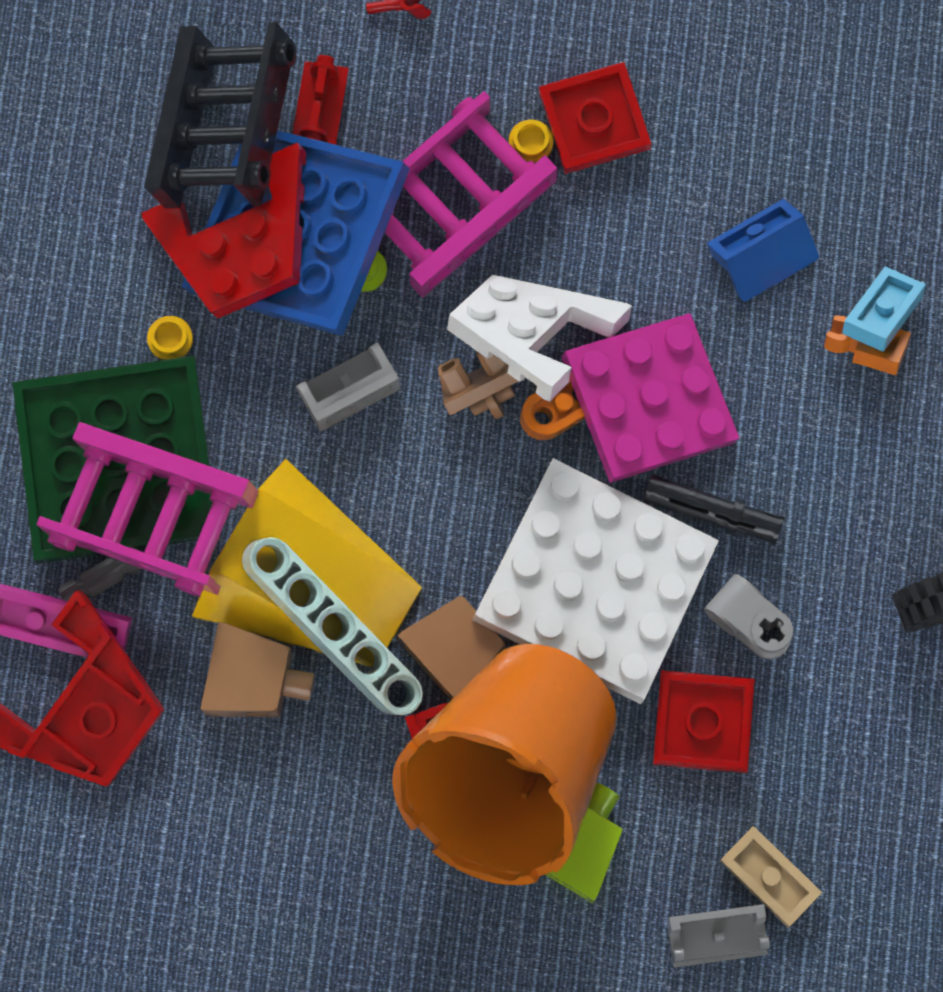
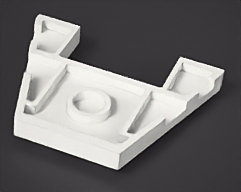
(520, 317)

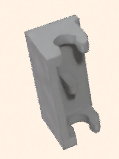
(349, 387)
(718, 936)

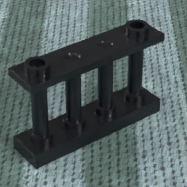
(188, 95)

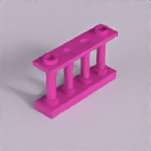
(495, 207)
(141, 464)

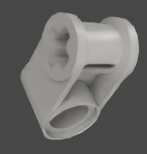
(744, 612)

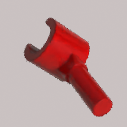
(411, 6)

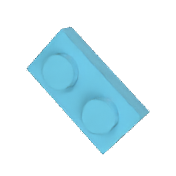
(883, 309)

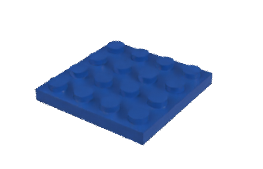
(342, 221)

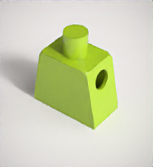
(593, 848)

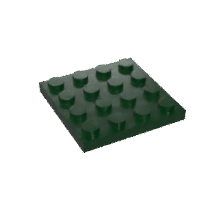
(143, 402)

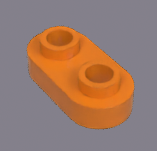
(562, 411)

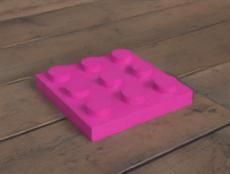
(650, 397)

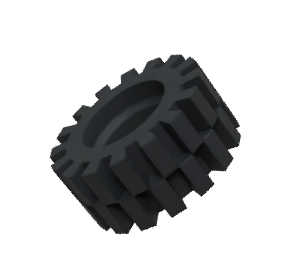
(920, 603)

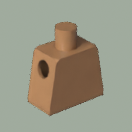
(451, 645)
(251, 676)

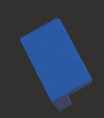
(765, 249)

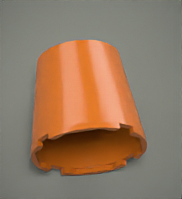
(509, 765)

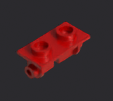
(320, 100)

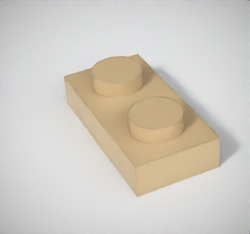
(770, 877)

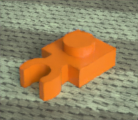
(865, 355)

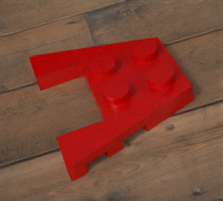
(247, 253)
(98, 714)

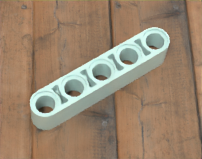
(353, 634)

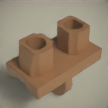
(479, 389)

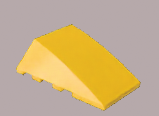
(329, 545)

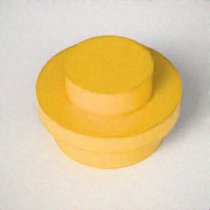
(531, 140)
(169, 338)

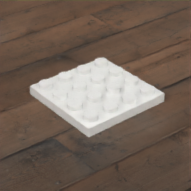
(597, 579)

